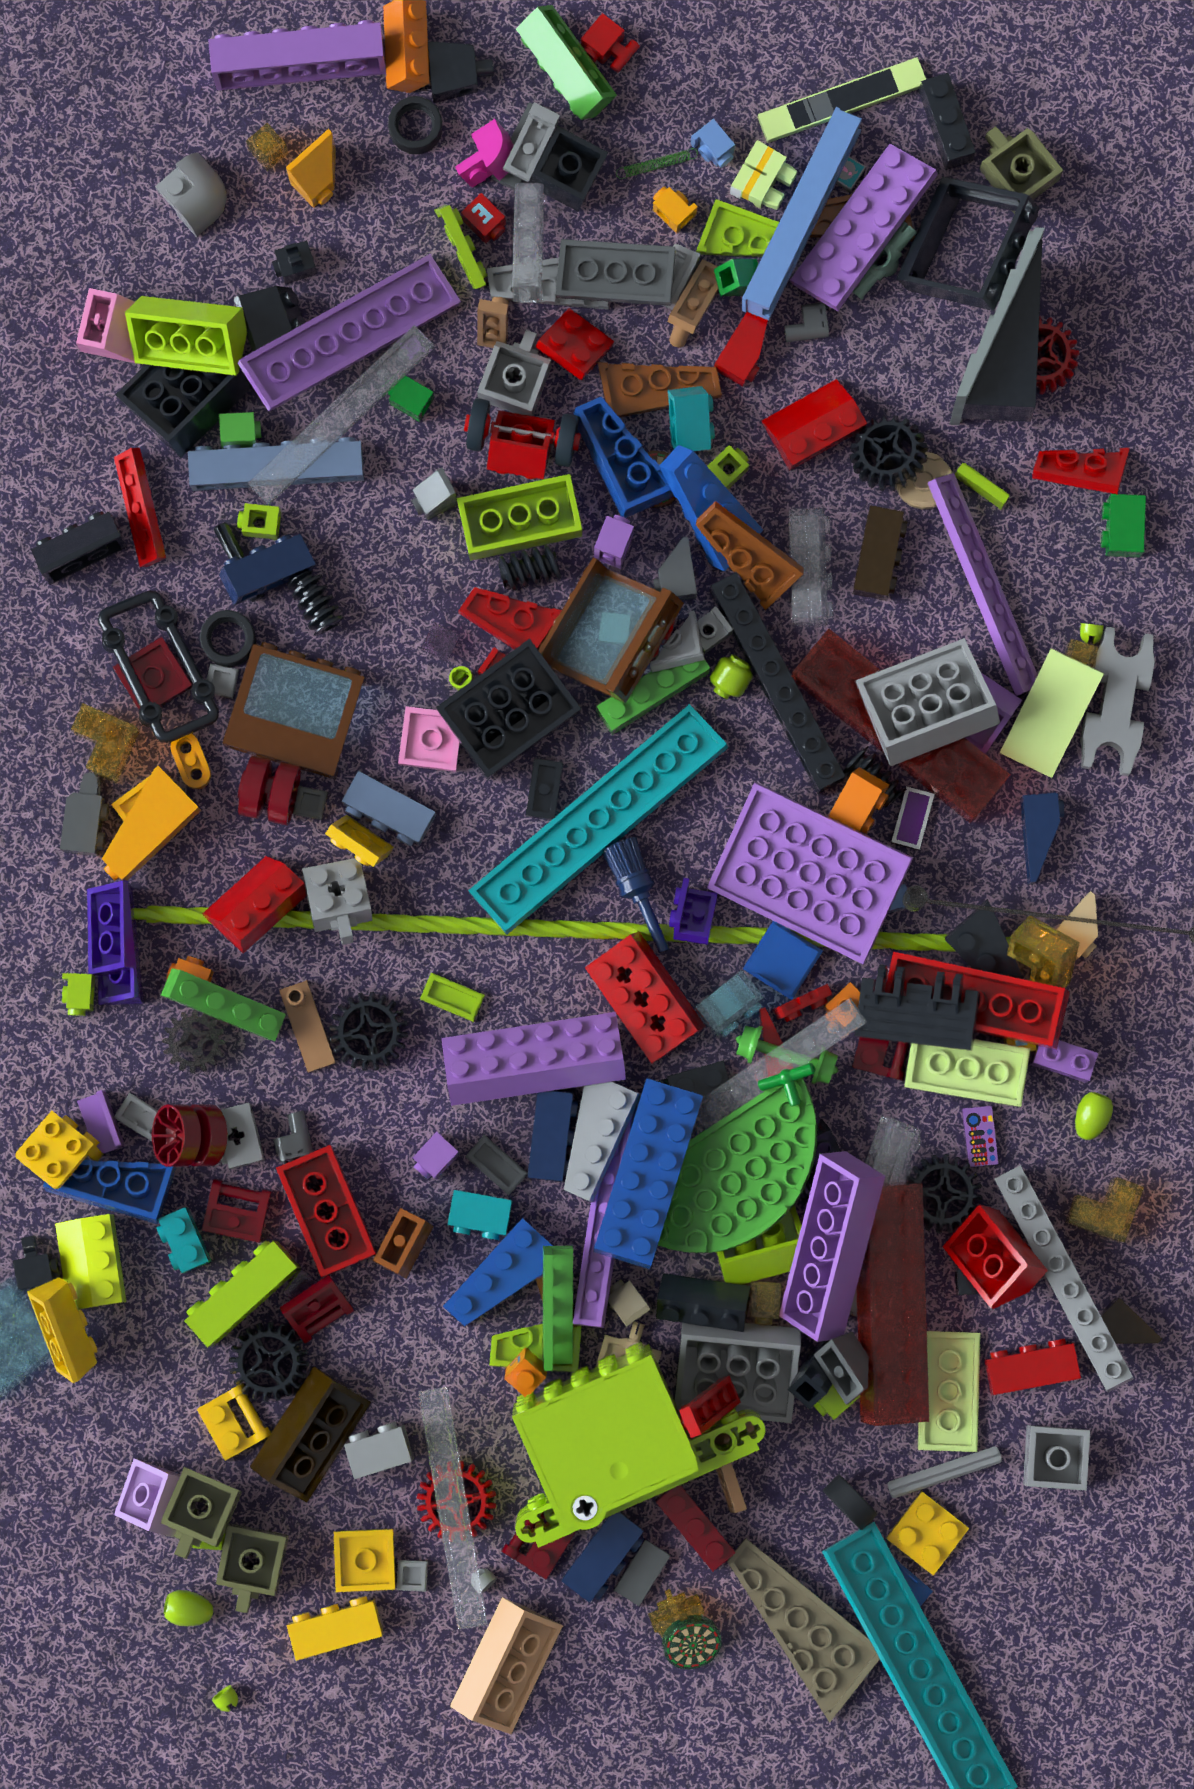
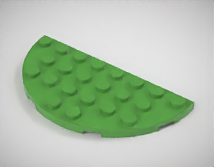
(742, 1174)

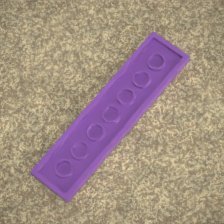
(348, 332)

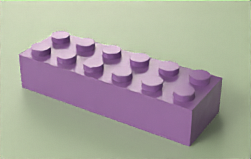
(297, 55)
(533, 1058)
(831, 1245)

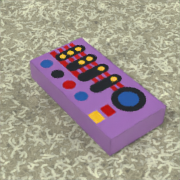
(980, 1136)

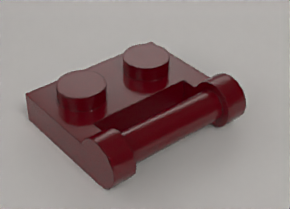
(871, 1056)
(232, 1220)
(316, 1308)
(540, 1559)

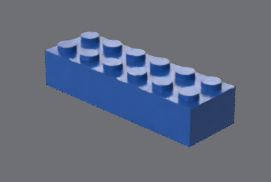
(648, 1173)

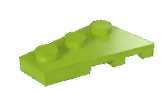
(735, 232)
(474, 270)
(508, 1345)

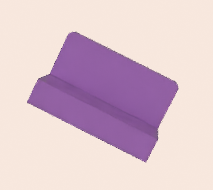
(101, 1122)

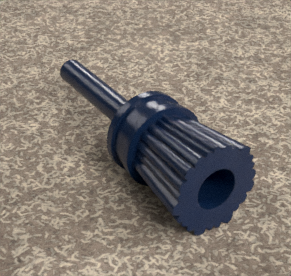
(635, 883)

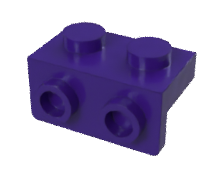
(693, 915)

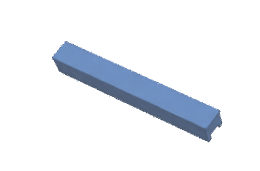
(801, 214)

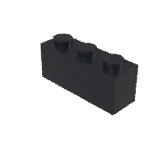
(946, 121)
(703, 1302)

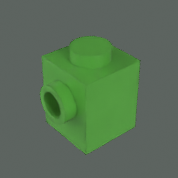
(239, 429)

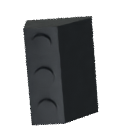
(269, 314)
(78, 547)

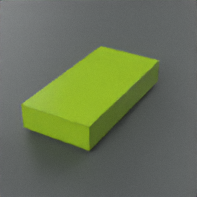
(982, 485)
(452, 997)

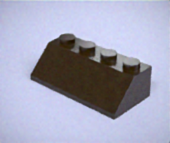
(310, 1435)

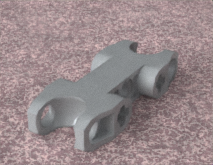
(1113, 722)

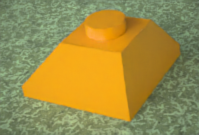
(314, 170)

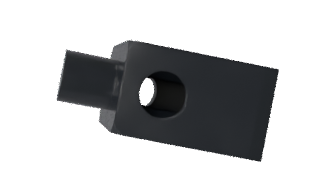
(455, 70)

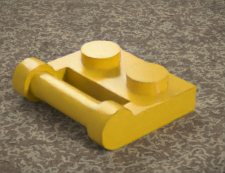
(226, 1428)

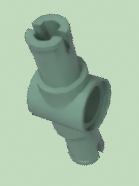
(893, 251)

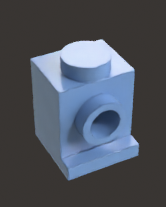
(713, 144)

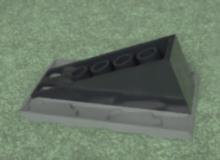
(1004, 369)

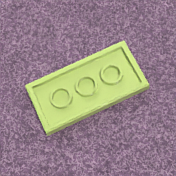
(1051, 712)
(986, 1073)
(952, 1392)

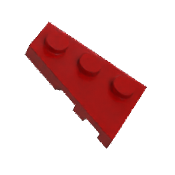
(1088, 470)
(508, 618)

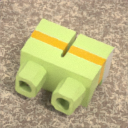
(759, 175)

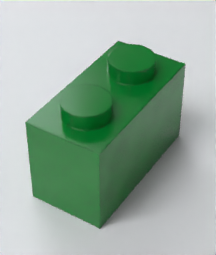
(1124, 525)

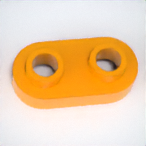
(191, 761)

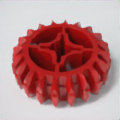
(1050, 361)
(481, 1496)

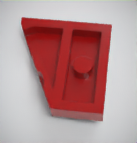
(813, 998)

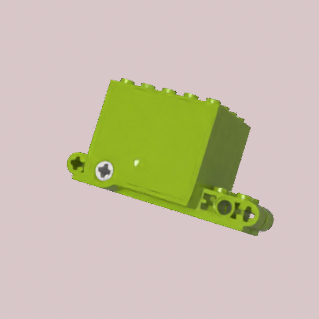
(613, 1443)

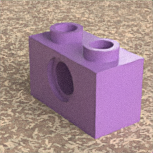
(614, 541)
(1066, 1060)
(435, 1157)

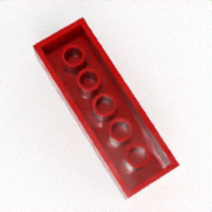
(1006, 1005)

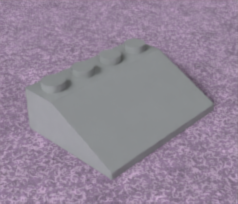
(928, 702)
(758, 1361)

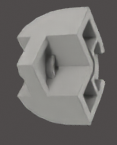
(194, 192)

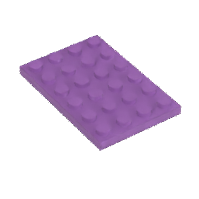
(810, 873)

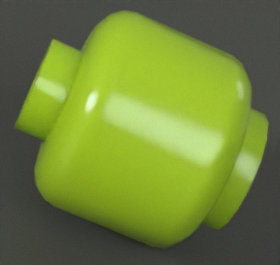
(731, 676)

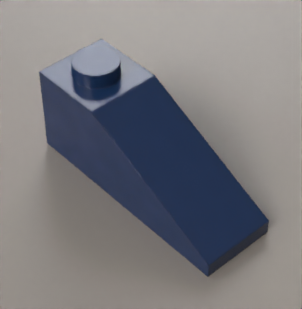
(1039, 823)

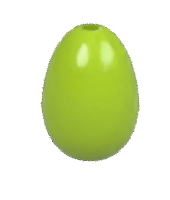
(1093, 1115)
(187, 1608)

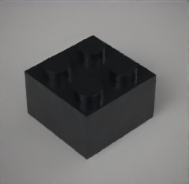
(568, 168)

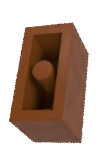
(403, 1243)

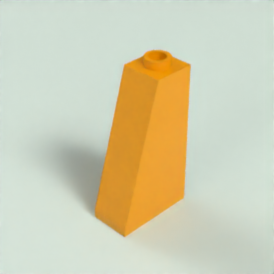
(151, 823)

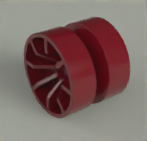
(277, 791)
(189, 1135)

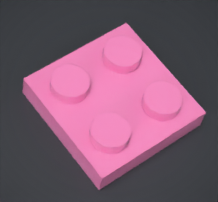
(427, 741)

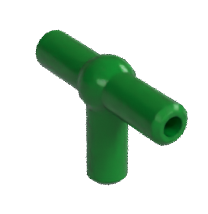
(787, 1078)

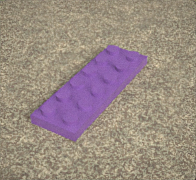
(863, 227)

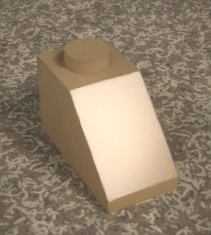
(1080, 931)

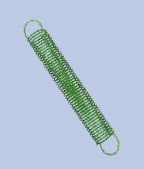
(659, 167)

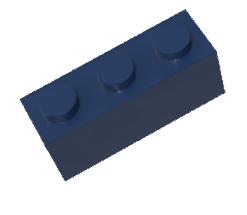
(266, 568)
(551, 1135)
(603, 1556)

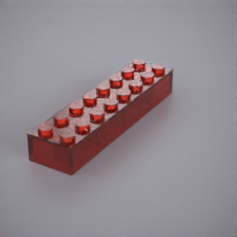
(954, 773)
(894, 1310)

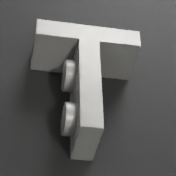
(531, 142)

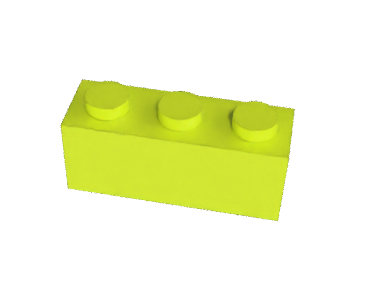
(91, 1260)

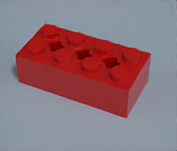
(626, 997)
(319, 1229)

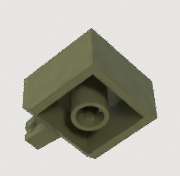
(1022, 152)
(182, 1515)
(247, 1580)

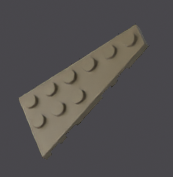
(817, 1640)

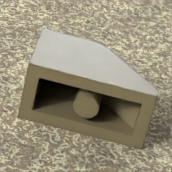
(627, 1302)

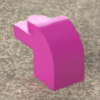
(493, 151)

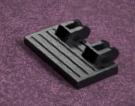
(920, 1014)

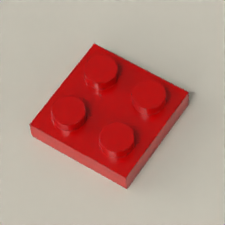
(574, 344)

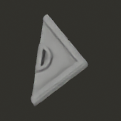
(682, 647)

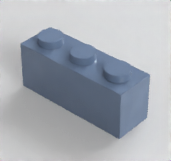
(388, 809)

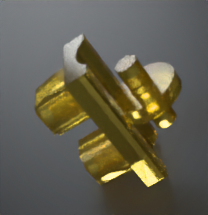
(673, 1609)

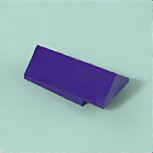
(114, 944)

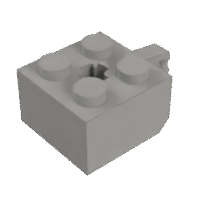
(510, 361)
(337, 897)

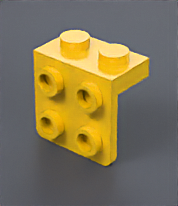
(57, 1149)

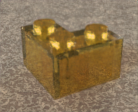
(112, 738)
(1045, 951)
(1110, 1218)

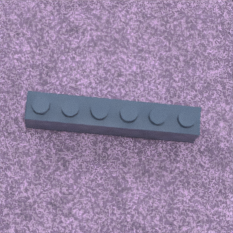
(237, 466)

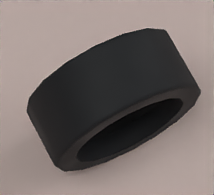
(401, 108)
(222, 617)
(850, 1502)

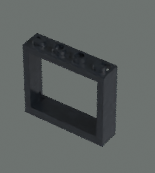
(934, 227)

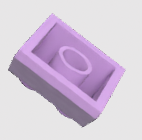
(147, 1496)

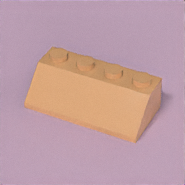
(506, 1666)

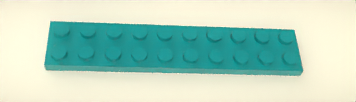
(598, 819)
(916, 1662)

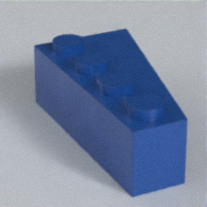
(622, 462)
(696, 491)
(120, 1187)
(503, 1273)

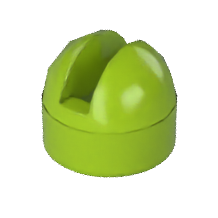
(1091, 630)
(457, 676)
(224, 1698)

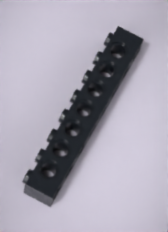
(777, 683)

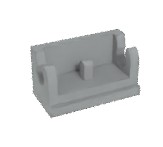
(685, 266)

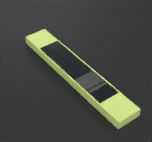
(848, 97)

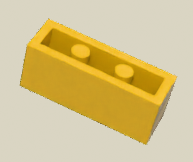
(334, 1628)

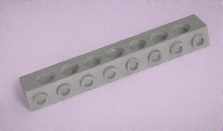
(1064, 1279)

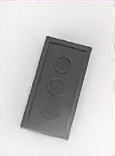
(615, 272)

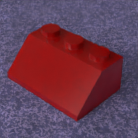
(814, 424)
(256, 903)
(994, 1257)

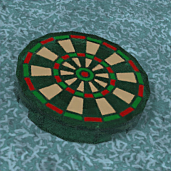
(691, 1642)

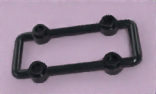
(150, 712)

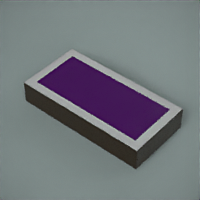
(912, 818)

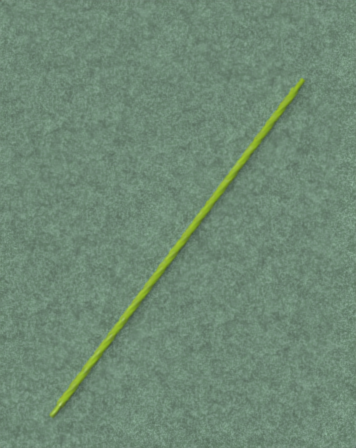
(538, 928)

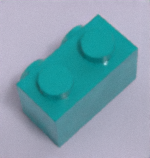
(690, 418)
(479, 1213)
(184, 1240)

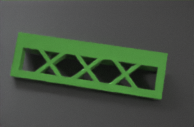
(557, 1306)

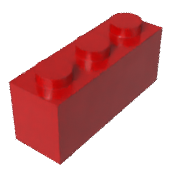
(1032, 1367)

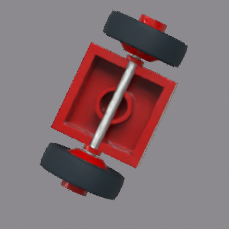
(520, 441)

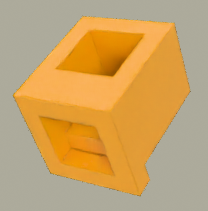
(673, 208)

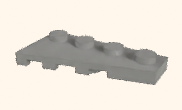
(501, 286)
(598, 1131)

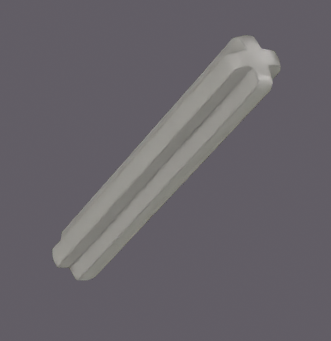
(944, 1472)

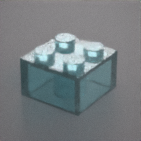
(729, 1004)

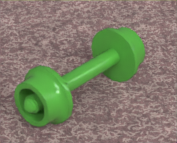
(750, 1042)

